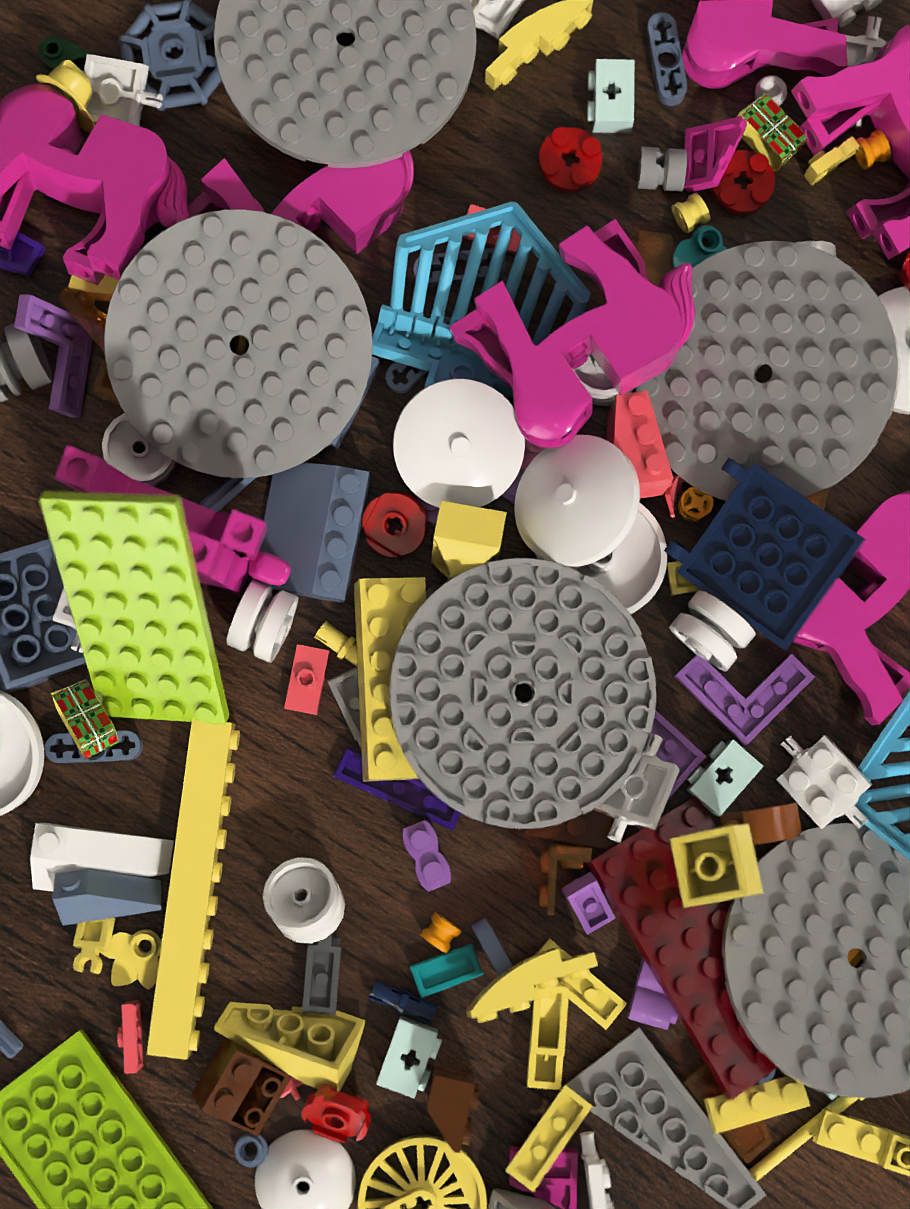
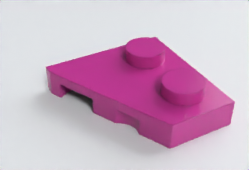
(710, 151)
(559, 1182)

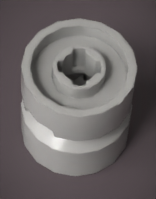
(661, 168)

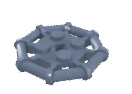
(171, 34)

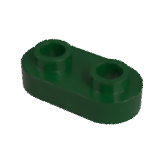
(66, 51)

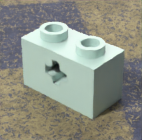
(613, 114)
(741, 770)
(403, 1077)

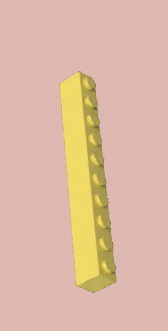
(191, 890)

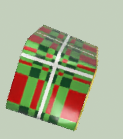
(771, 131)
(85, 718)

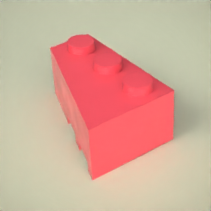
(636, 433)

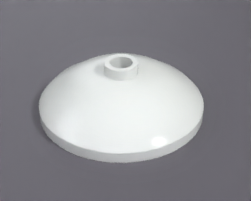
(308, 1158)

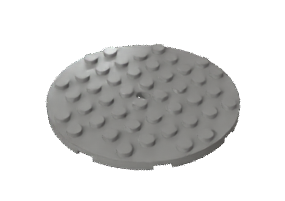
(345, 101)
(174, 333)
(828, 360)
(459, 705)
(791, 971)

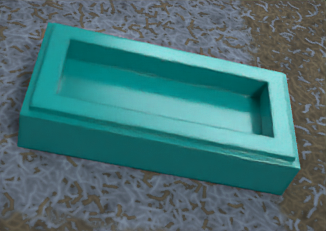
(446, 970)

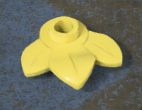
(131, 961)

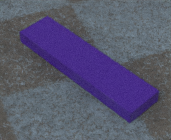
(406, 794)

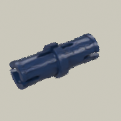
(403, 1002)

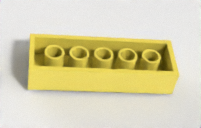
(381, 617)

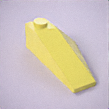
(302, 1044)

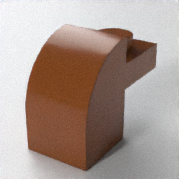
(768, 822)

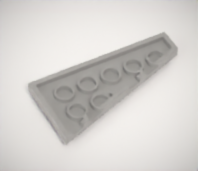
(651, 1107)

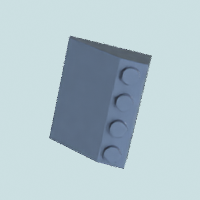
(316, 527)
(30, 641)

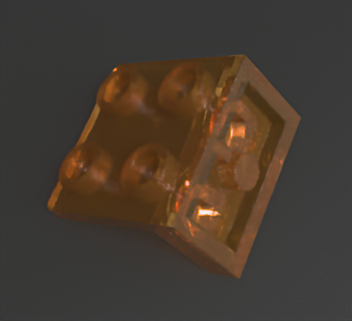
(571, 857)

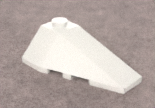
(75, 848)

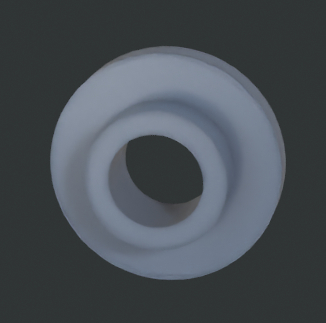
(242, 1153)

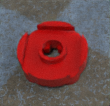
(553, 166)
(757, 193)
(377, 529)
(336, 1114)

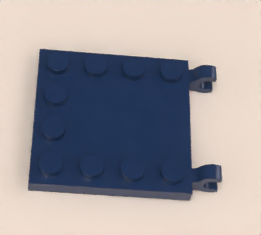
(769, 554)

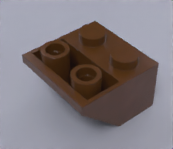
(240, 1087)
(449, 1102)

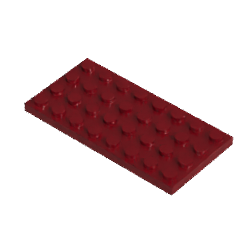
(681, 942)

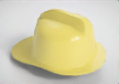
(75, 87)

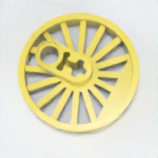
(461, 1164)

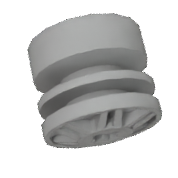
(22, 358)

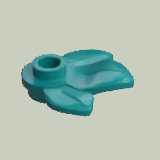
(694, 251)

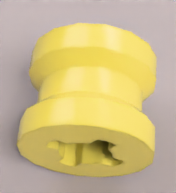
(691, 212)

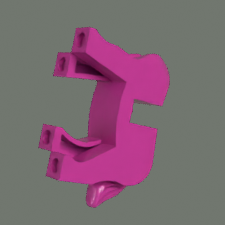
(740, 37)
(840, 101)
(116, 174)
(350, 200)
(628, 336)
(221, 543)
(843, 615)

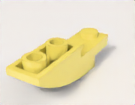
(544, 30)
(516, 985)
(864, 1140)

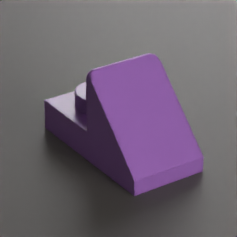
(588, 903)

